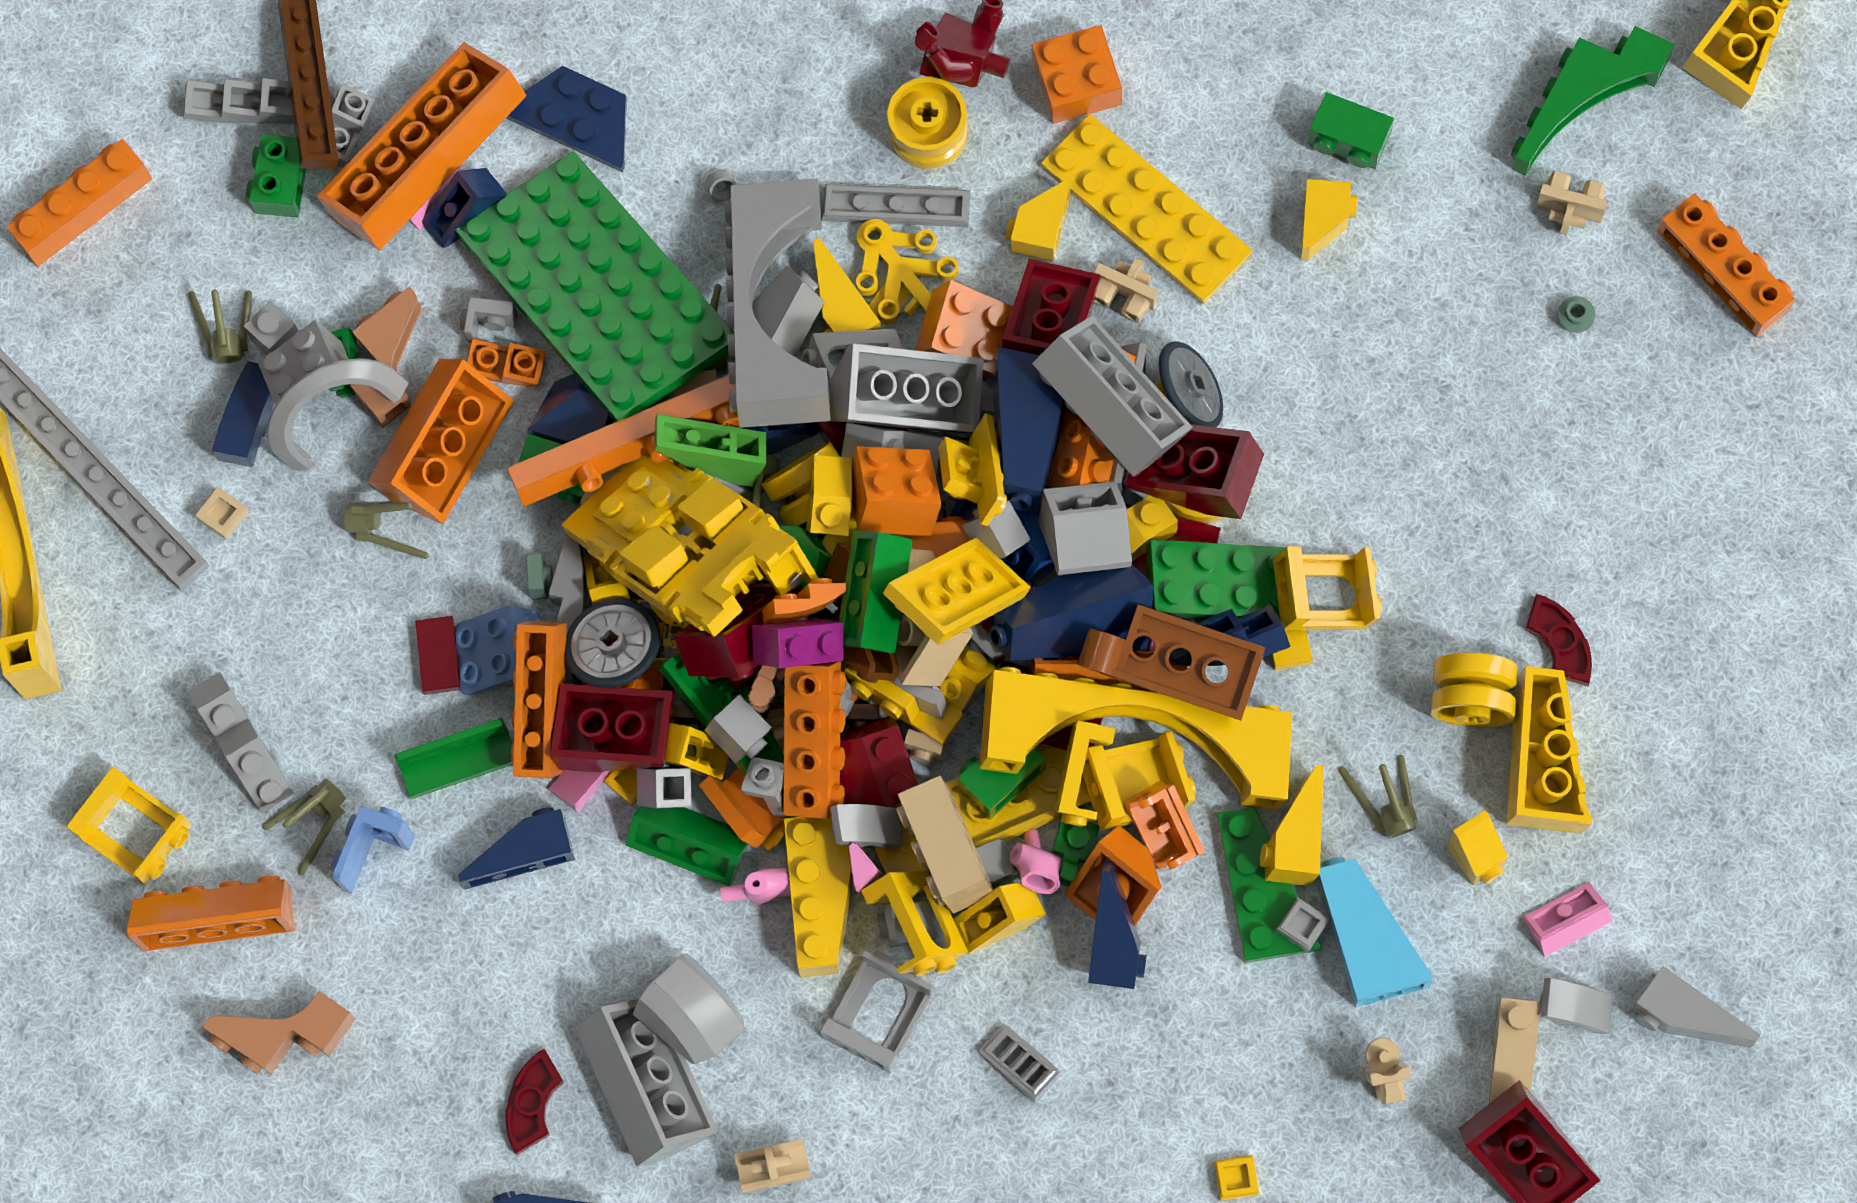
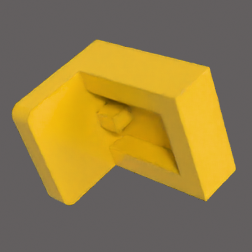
(965, 678)

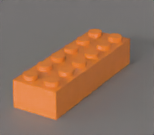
(421, 146)

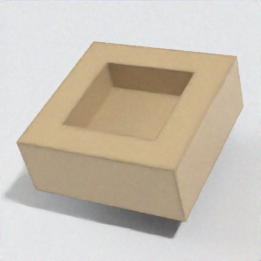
(222, 513)
(923, 748)

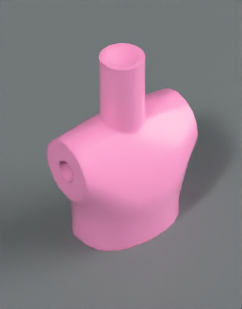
(1036, 866)
(760, 887)

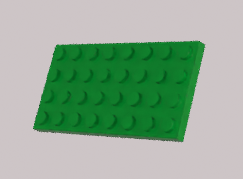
(597, 287)

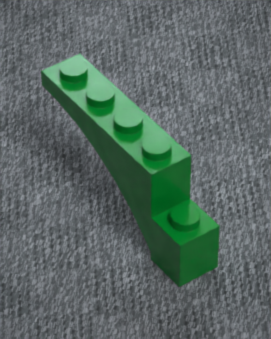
(1587, 79)

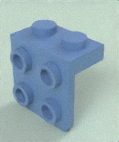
(487, 648)
(361, 831)

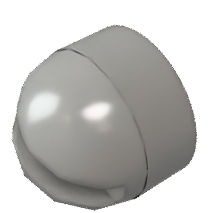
(712, 188)

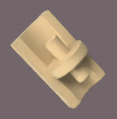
(1569, 206)
(1129, 283)
(1385, 1070)
(772, 1166)

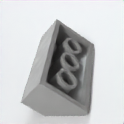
(907, 389)
(1111, 395)
(644, 1084)

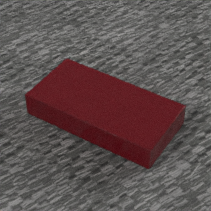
(438, 655)

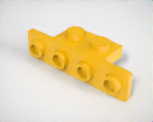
(975, 470)
(902, 705)

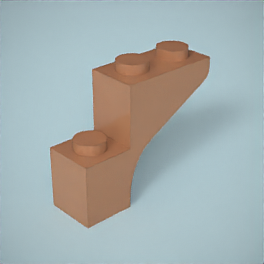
(384, 340)
(268, 1040)

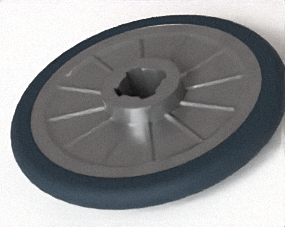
(1190, 384)
(628, 657)

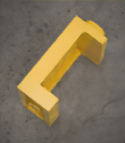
(1080, 736)
(1129, 769)

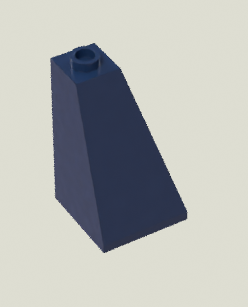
(1026, 426)
(1060, 612)

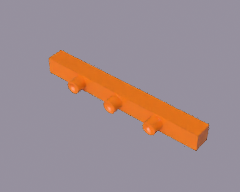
(616, 444)

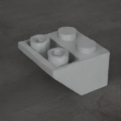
(1085, 527)

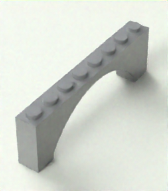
(768, 380)

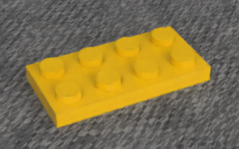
(956, 590)

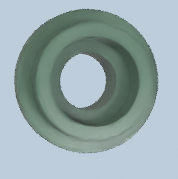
(1572, 323)

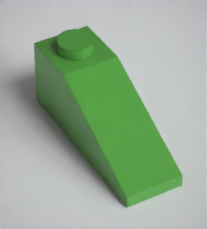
(715, 449)

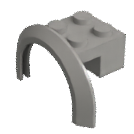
(307, 366)

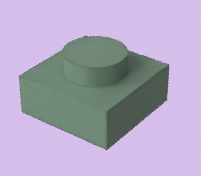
(539, 576)

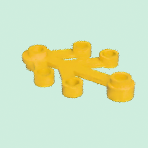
(900, 268)

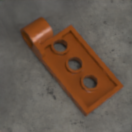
(1116, 659)

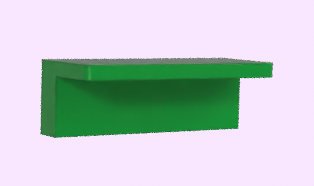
(866, 613)
(455, 758)
(687, 841)

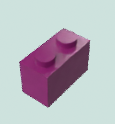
(797, 643)

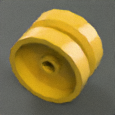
(927, 122)
(795, 479)
(1474, 690)

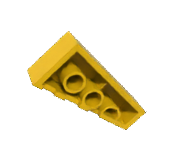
(1737, 48)
(1544, 762)
(819, 893)

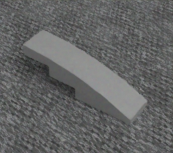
(240, 101)
(569, 588)

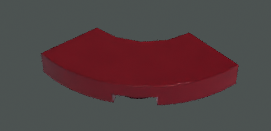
(1562, 638)
(528, 1102)

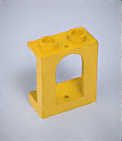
(1357, 569)
(101, 802)
(900, 890)

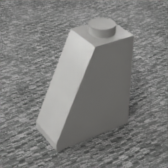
(788, 309)

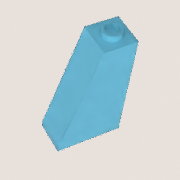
(1369, 940)

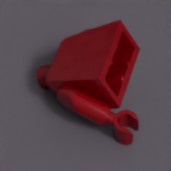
(963, 50)

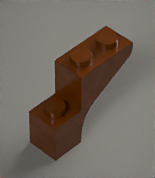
(870, 664)

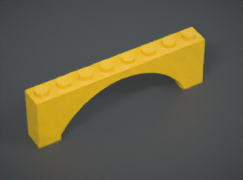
(25, 636)
(1030, 708)

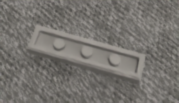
(896, 205)

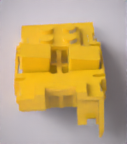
(634, 531)

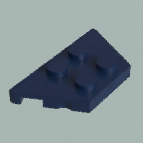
(577, 115)

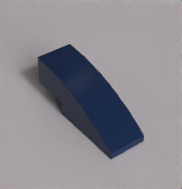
(244, 418)
(1258, 627)

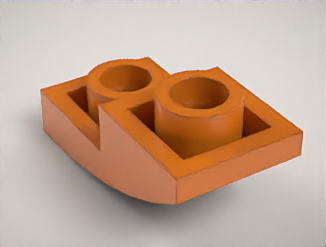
(505, 364)
(811, 599)

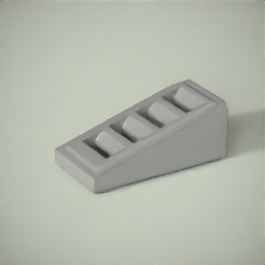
(1042, 1085)

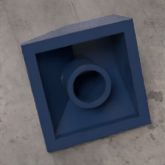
(568, 412)

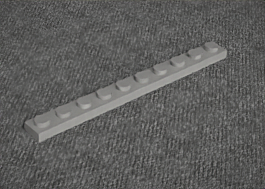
(98, 476)

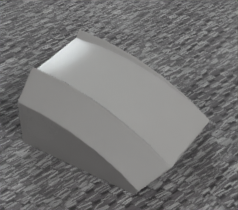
(689, 1011)

